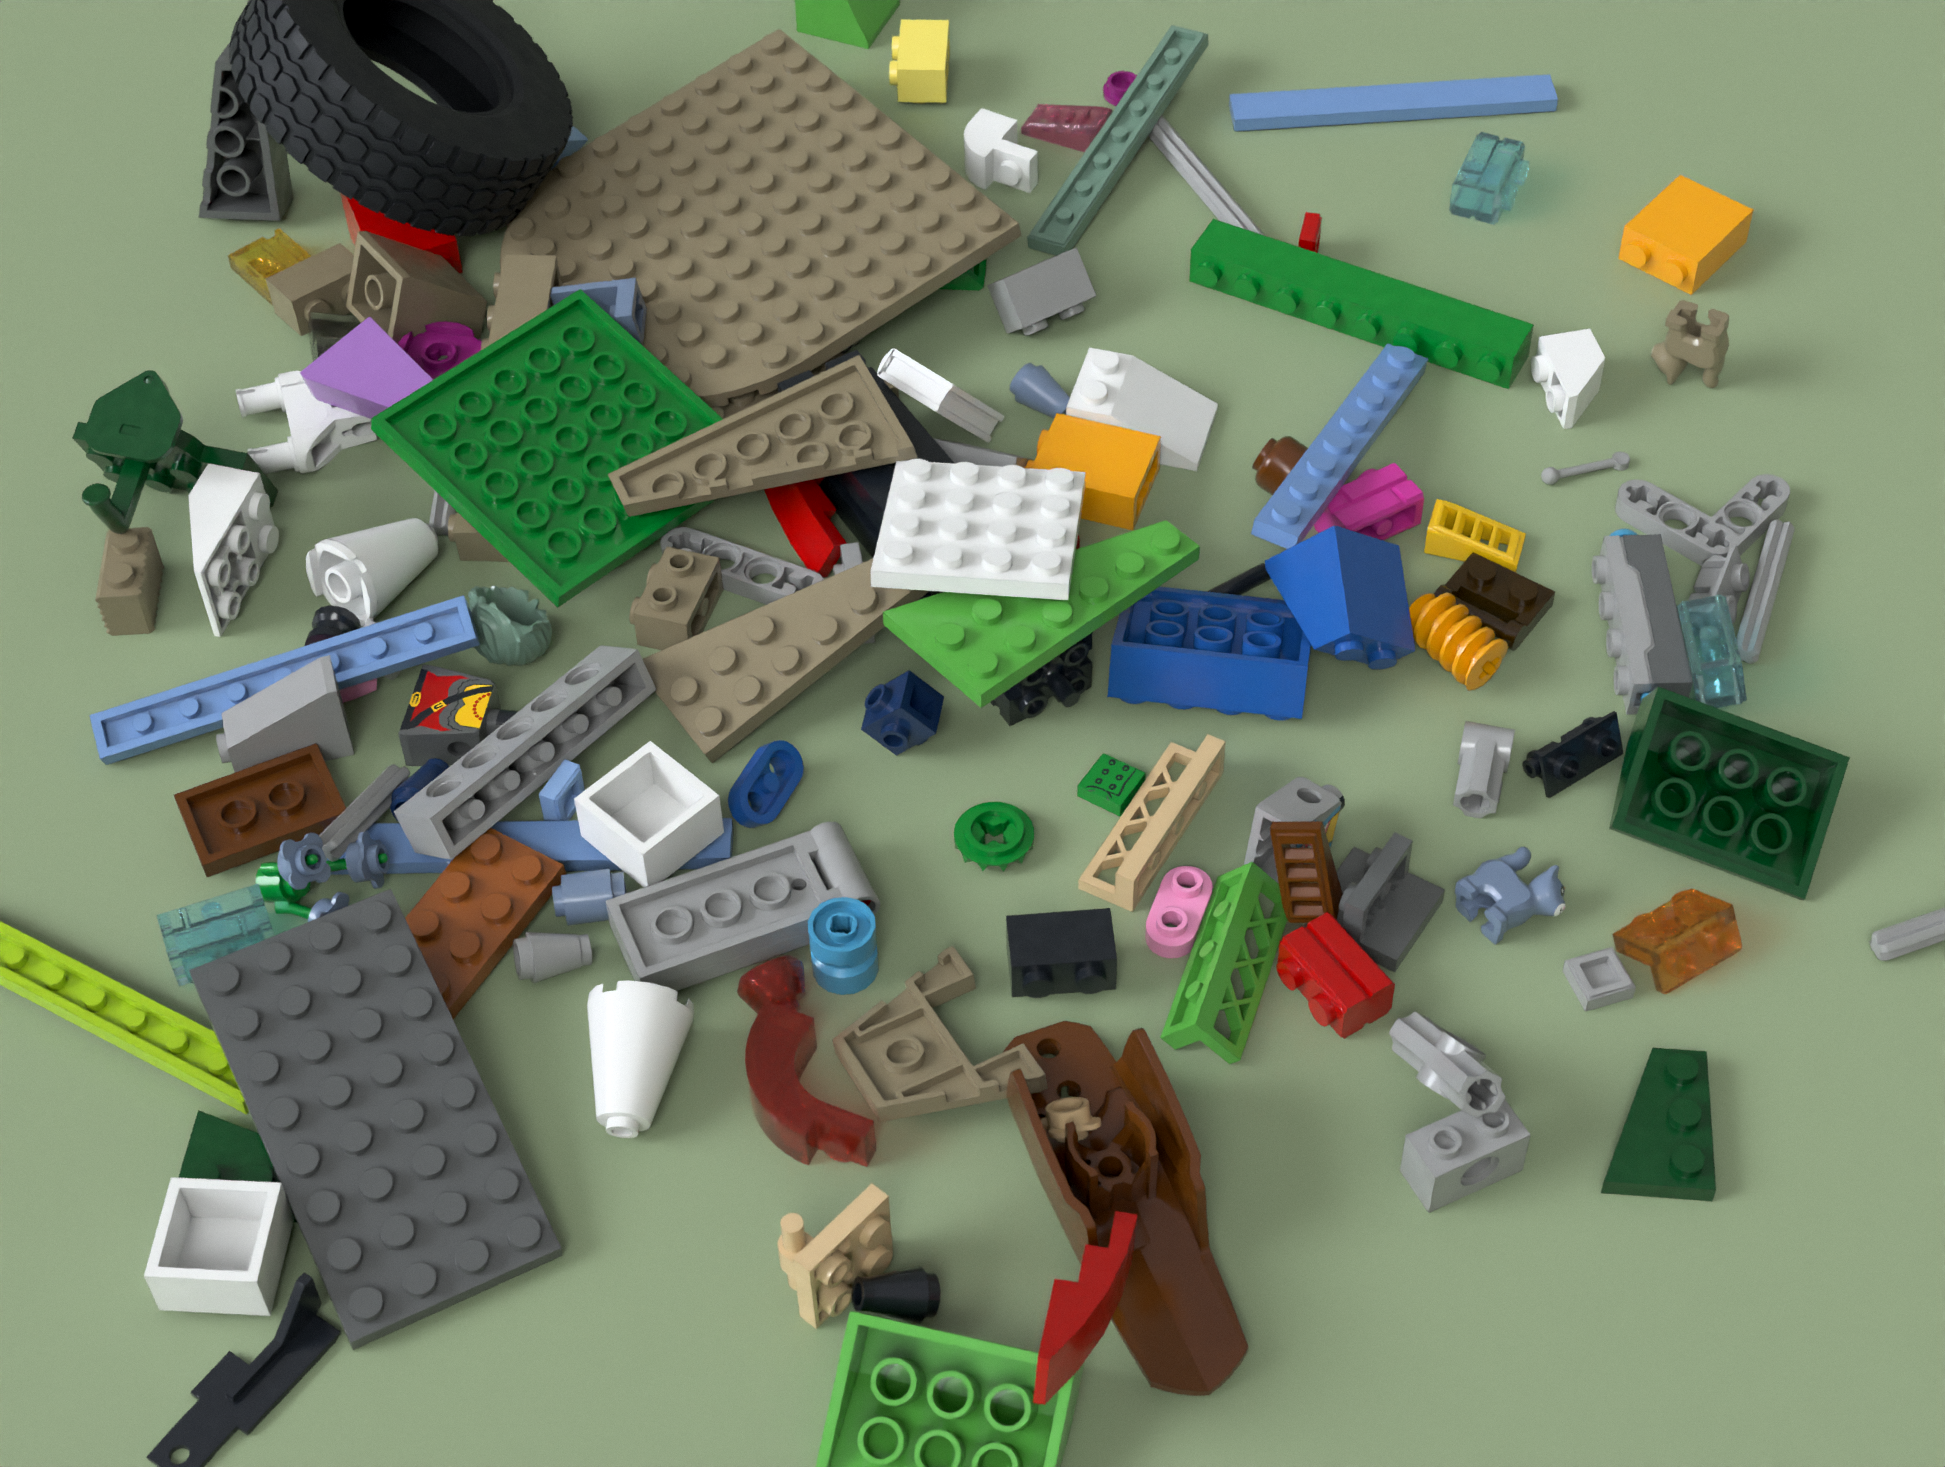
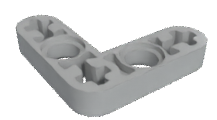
(1649, 507)

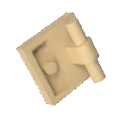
(827, 1265)

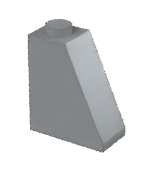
(288, 717)

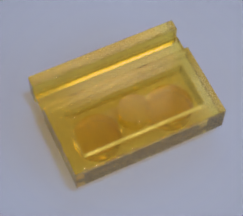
(266, 258)

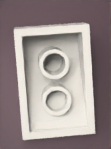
(1138, 397)

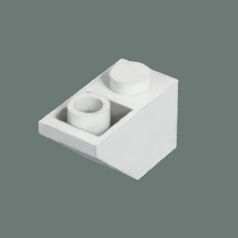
(1569, 371)

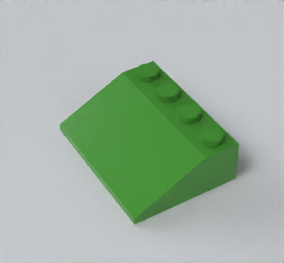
(939, 1401)

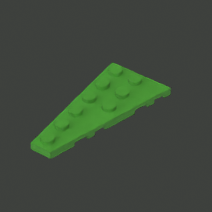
(999, 640)

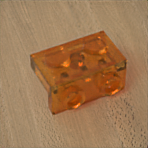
(1681, 938)

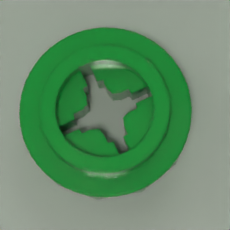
(994, 819)

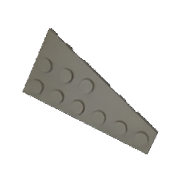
(756, 664)

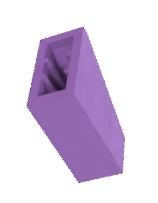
(364, 372)

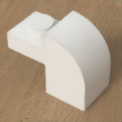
(994, 155)

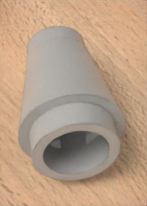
(550, 954)

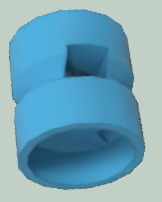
(843, 945)

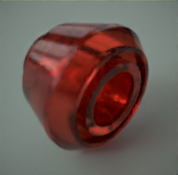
(775, 981)

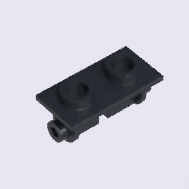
(1577, 755)

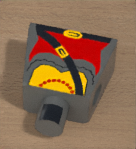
(449, 715)

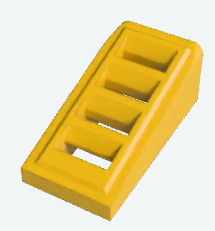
(1453, 523)

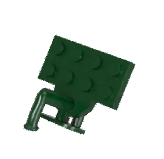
(140, 441)

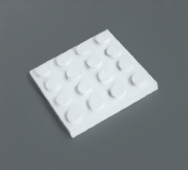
(979, 529)

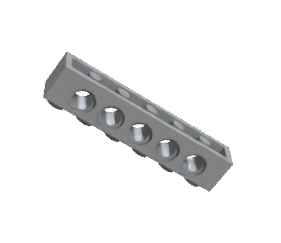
(524, 752)

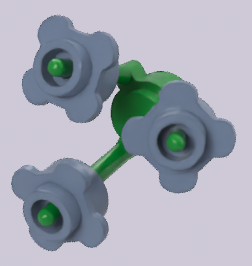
(305, 862)

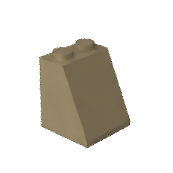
(409, 288)

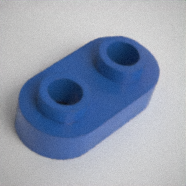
(764, 788)

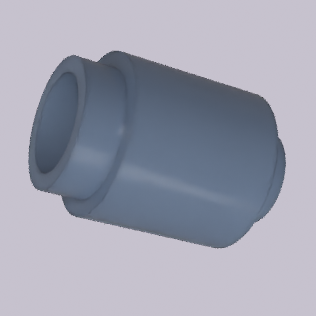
(584, 895)

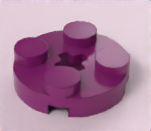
(439, 340)

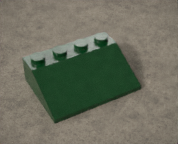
(1727, 792)

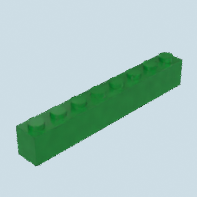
(1361, 303)

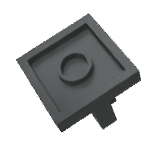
(1385, 903)

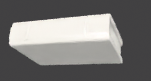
(939, 394)

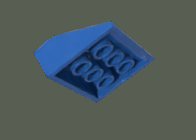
(1210, 654)

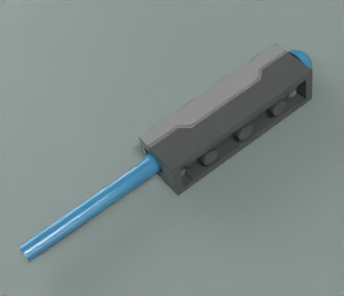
(1641, 617)

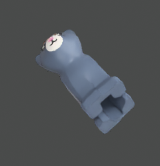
(1506, 896)

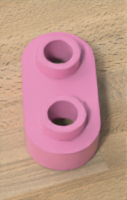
(1179, 907)

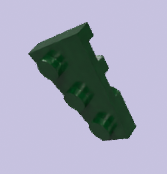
(1667, 1132)
(226, 1153)

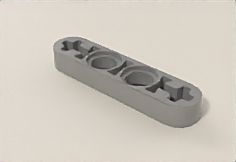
(747, 565)

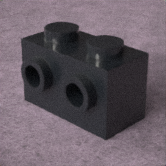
(1061, 953)

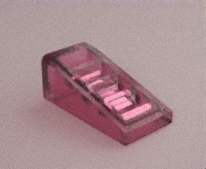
(1066, 124)

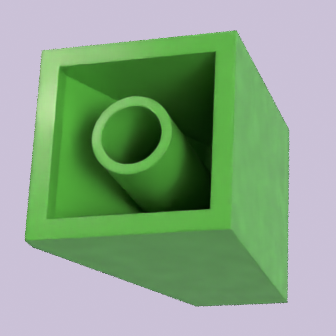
(845, 20)

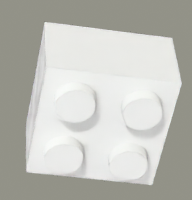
(649, 815)
(219, 1246)

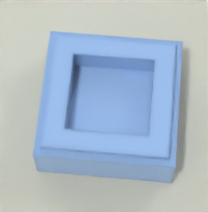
(559, 792)

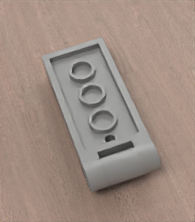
(736, 908)

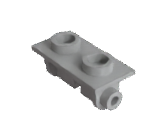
(1723, 577)

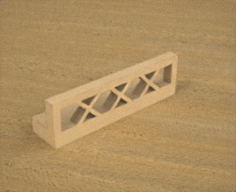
(1160, 830)

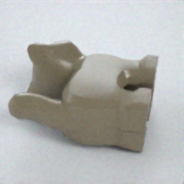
(1693, 343)

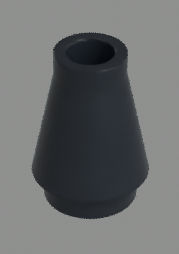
(899, 1294)

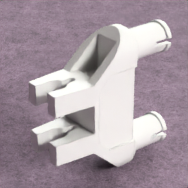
(315, 427)

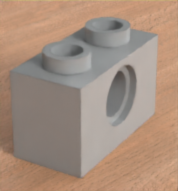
(1463, 1155)

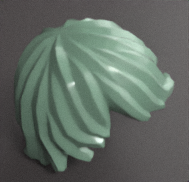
(508, 625)

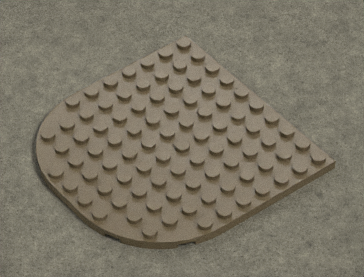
(760, 220)

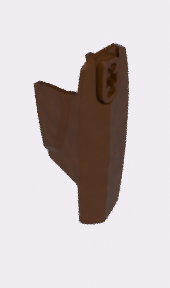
(1143, 1164)

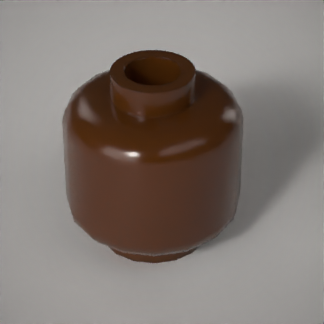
(1276, 462)

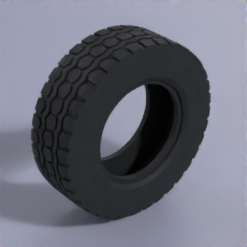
(419, 162)

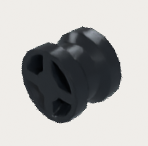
(331, 622)

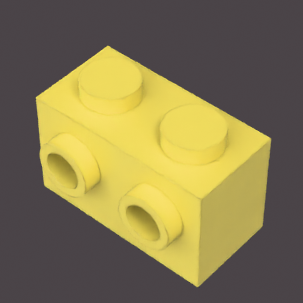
(921, 61)

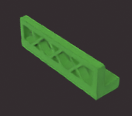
(1217, 953)

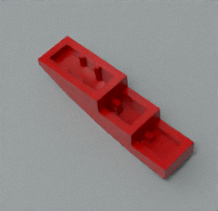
(805, 519)
(1084, 1308)

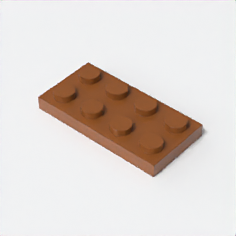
(479, 910)

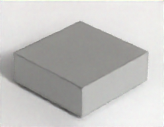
(1598, 979)

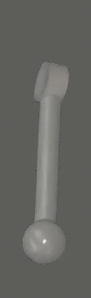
(1619, 461)

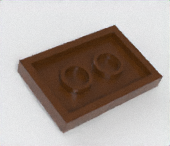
(259, 809)

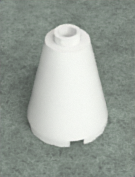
(371, 565)
(633, 1051)

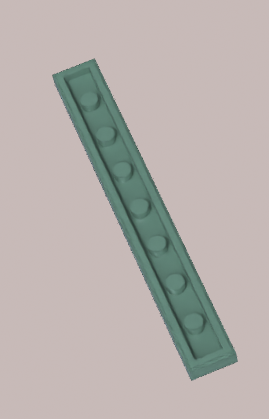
(1118, 141)

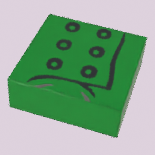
(1111, 784)

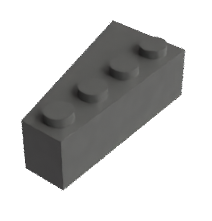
(244, 165)

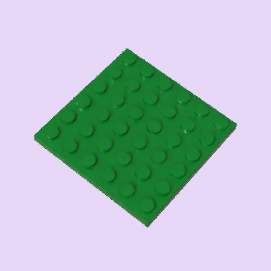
(534, 430)

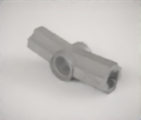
(1447, 1064)

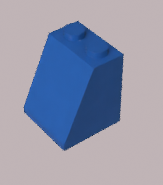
(1347, 596)

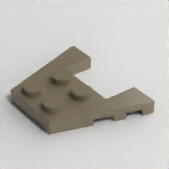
(911, 1062)

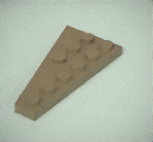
(798, 435)

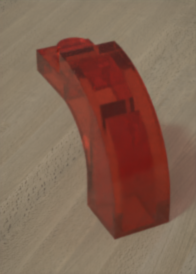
(792, 1118)

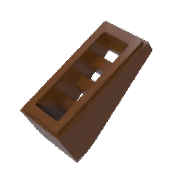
(1305, 900)

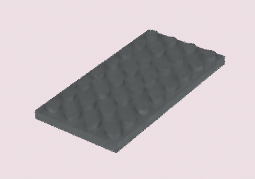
(374, 1118)

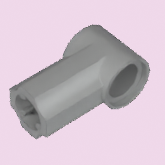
(1483, 760)

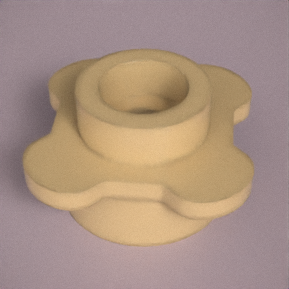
(1066, 1111)

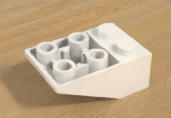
(229, 538)

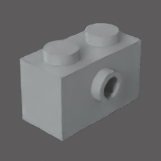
(1041, 292)

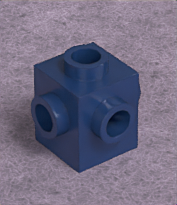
(902, 712)

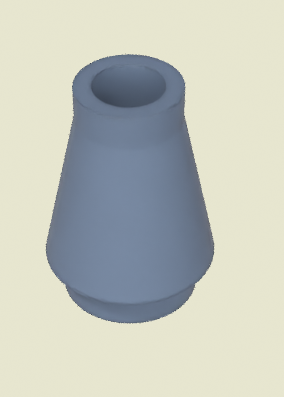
(1039, 390)

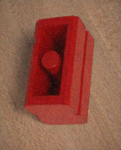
(1334, 976)

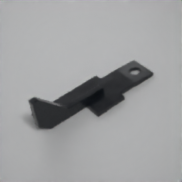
(244, 1394)

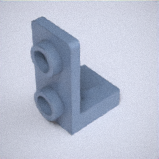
(617, 298)

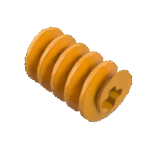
(1456, 639)

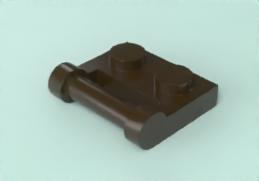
(1499, 598)

